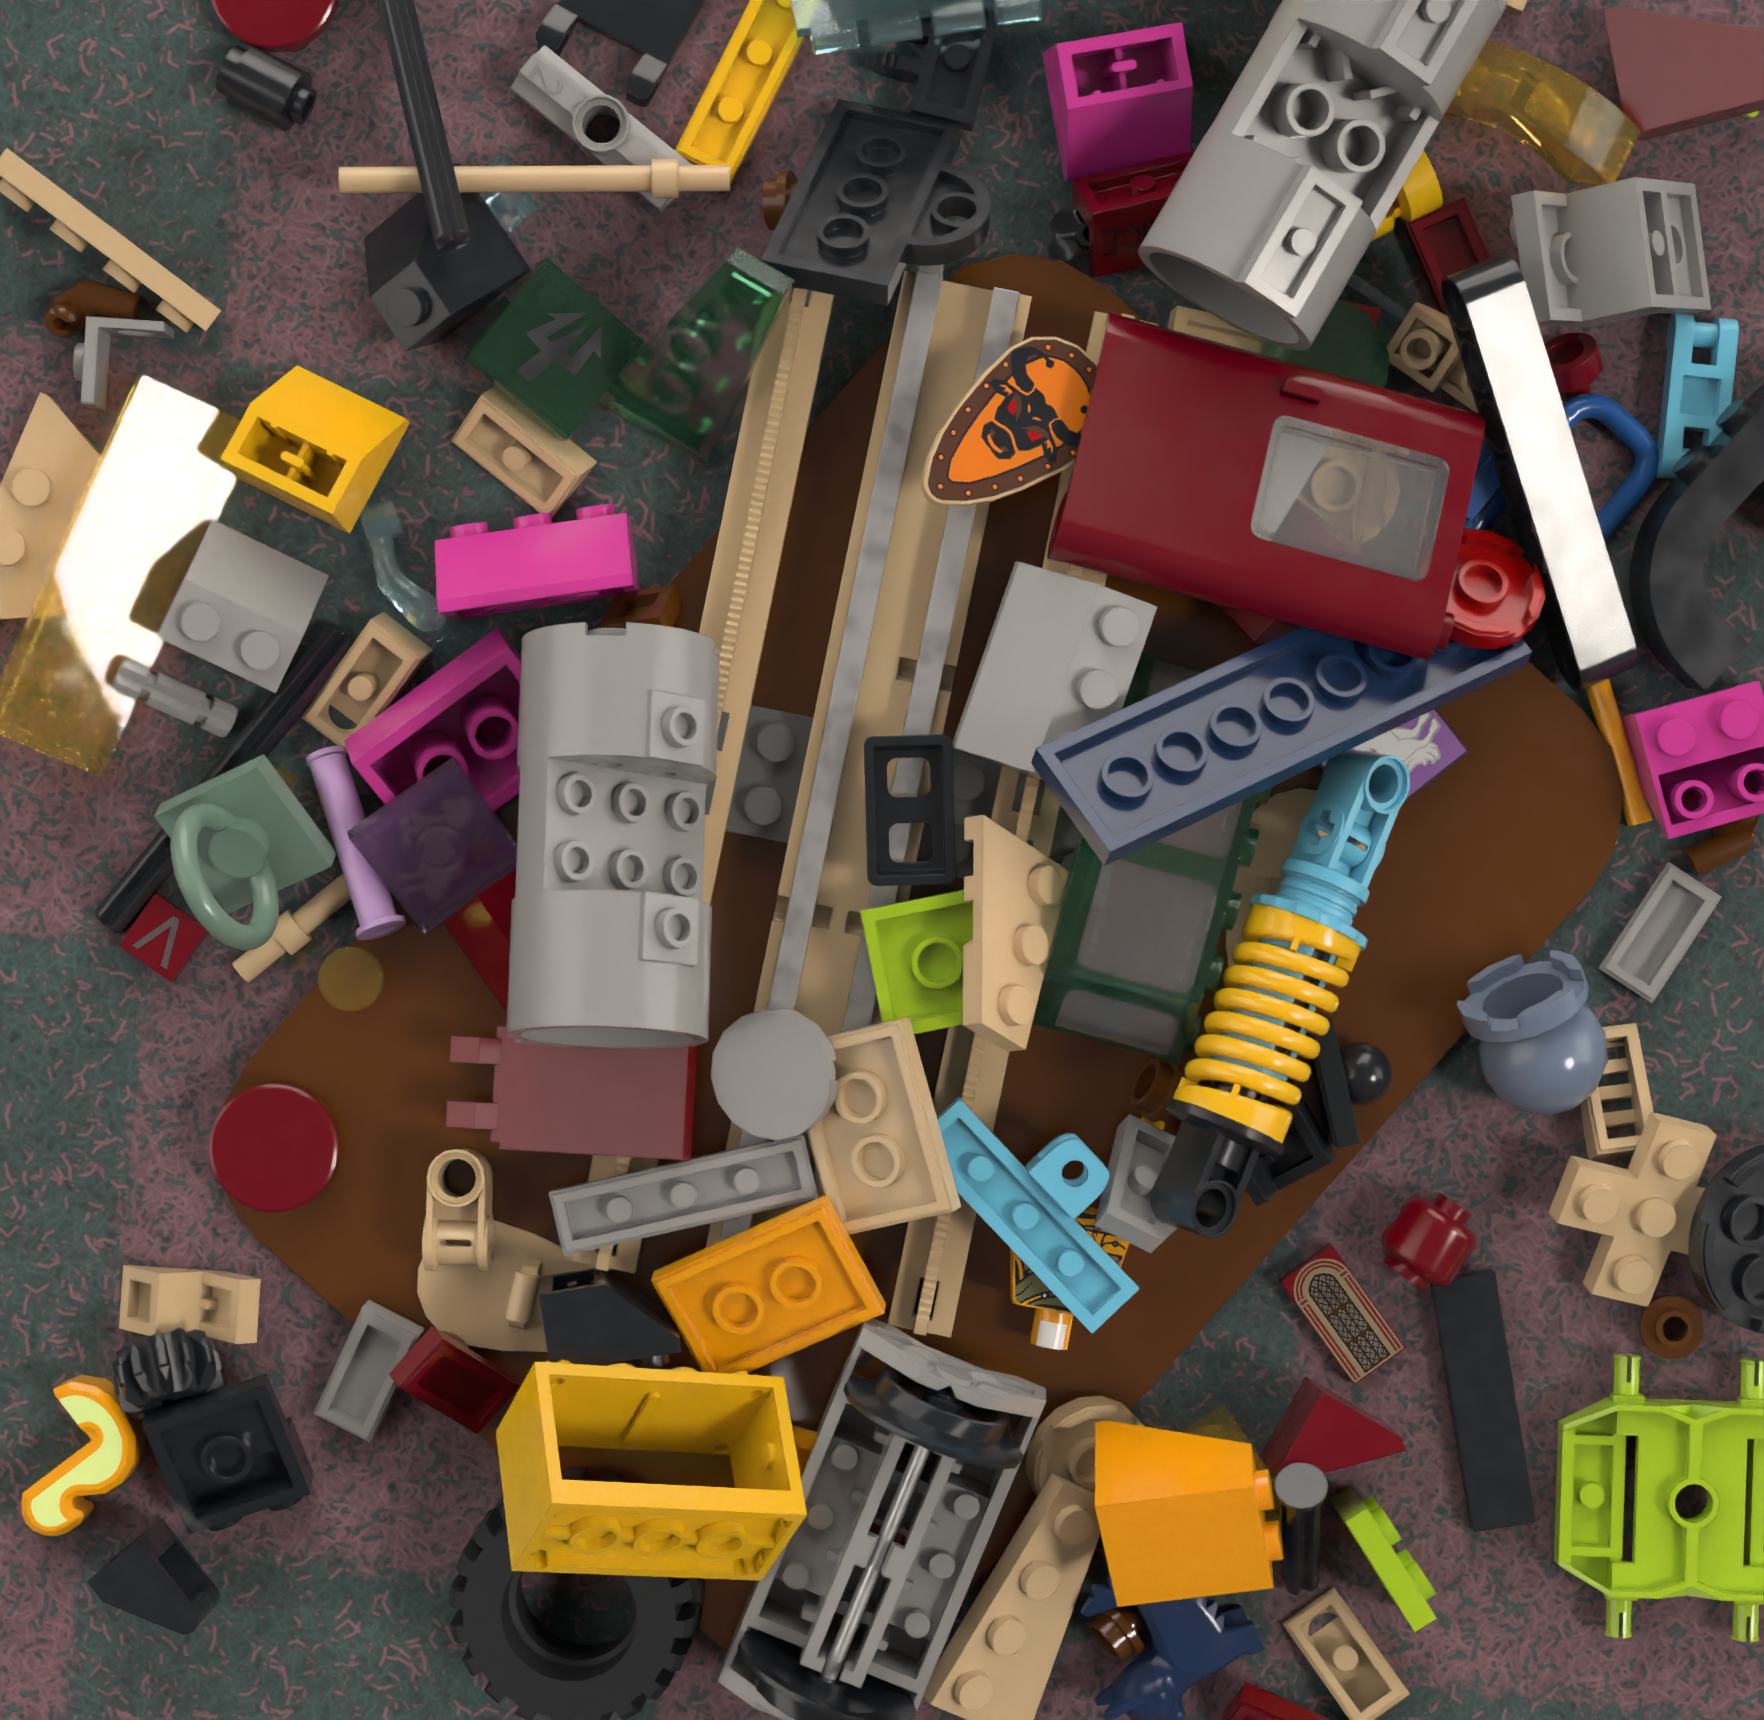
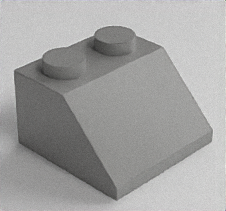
(243, 606)

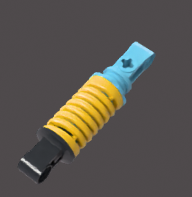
(1274, 996)

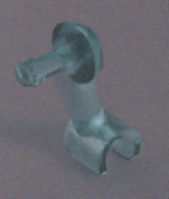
(415, 603)

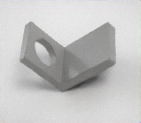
(92, 356)

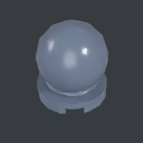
(1536, 1032)

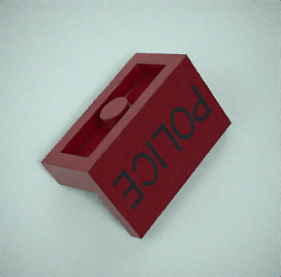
(1123, 207)

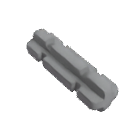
(175, 698)

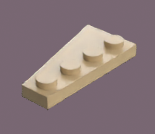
(127, 261)
(1018, 1620)

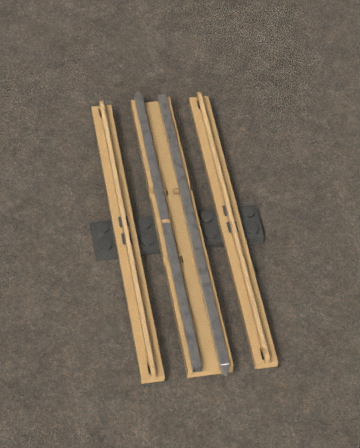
(882, 676)

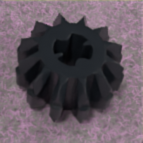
(165, 1370)

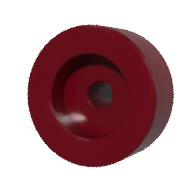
(1574, 362)

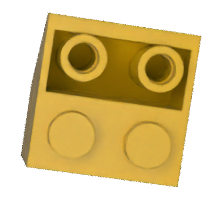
(315, 446)

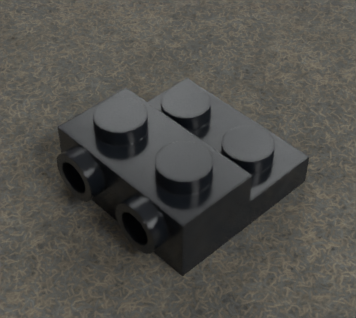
(229, 1454)

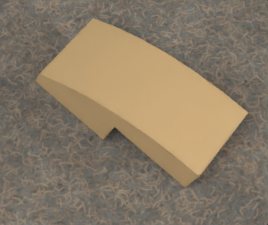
(1429, 353)

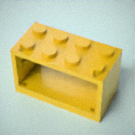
(639, 1525)

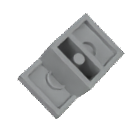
(1611, 252)

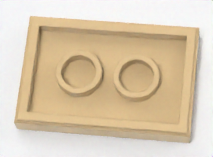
(882, 1138)

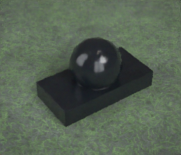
(1345, 1077)

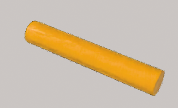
(1612, 729)

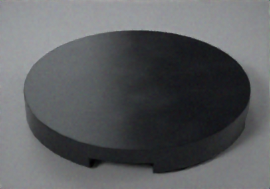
(1729, 1241)

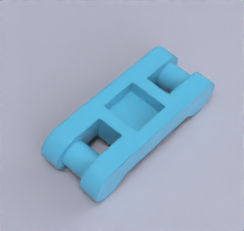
(1692, 391)

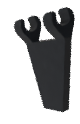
(644, 26)

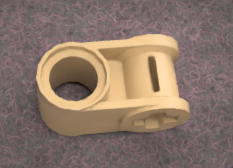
(459, 1216)

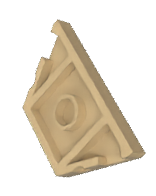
(39, 502)

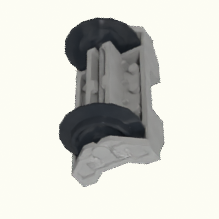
(850, 1612)

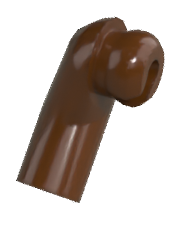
(89, 298)
(1724, 845)

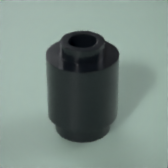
(266, 87)

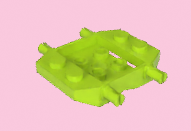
(1675, 1447)

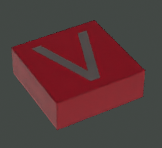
(164, 937)

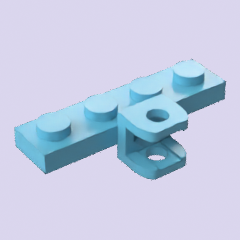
(1037, 1211)

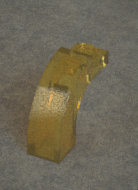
(1547, 111)

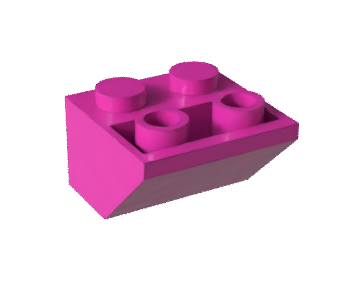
(1120, 98)
(1701, 758)

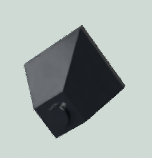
(432, 291)

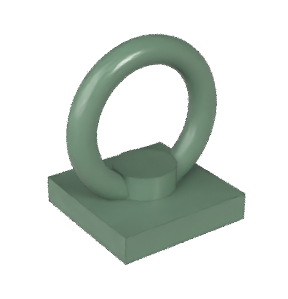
(243, 844)

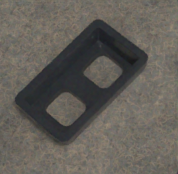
(933, 809)

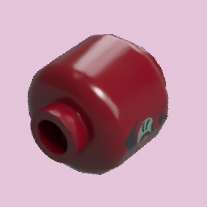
(1428, 1241)

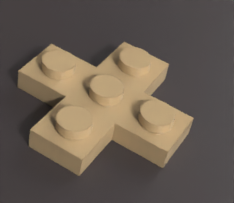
(1638, 1208)

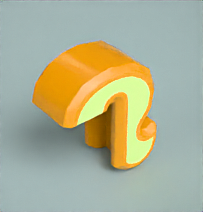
(115, 1449)

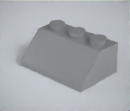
(1050, 665)

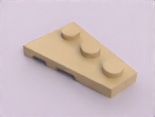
(1014, 922)

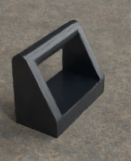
(157, 1581)

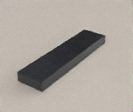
(1483, 1402)

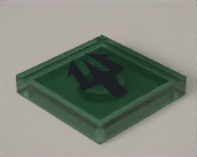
(553, 349)

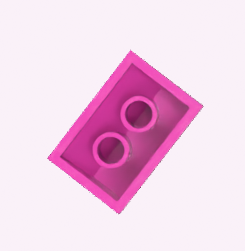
(535, 563)
(458, 713)

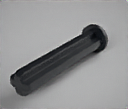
(1301, 1492)

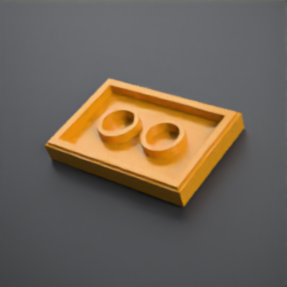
(769, 1290)

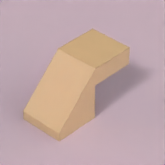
(190, 1299)

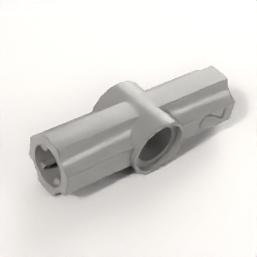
(573, 101)

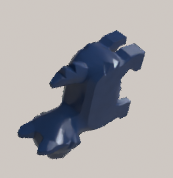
(1184, 1648)

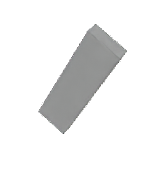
(683, 1194)

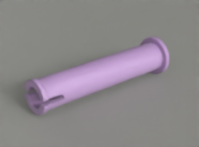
(343, 812)

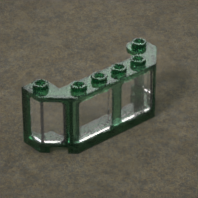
(1145, 929)

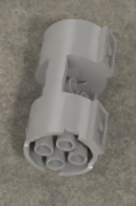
(1311, 157)
(613, 837)

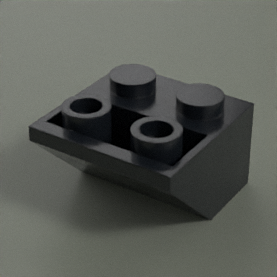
(604, 1320)

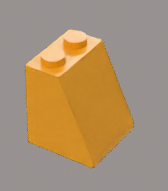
(1182, 1514)

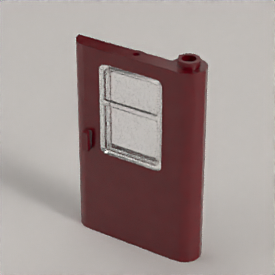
(1267, 501)

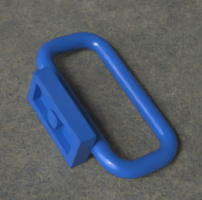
(1488, 498)

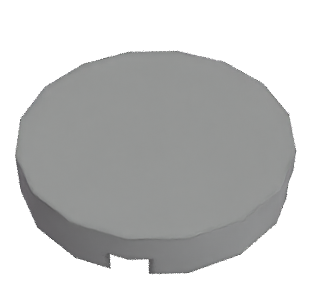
(774, 1073)

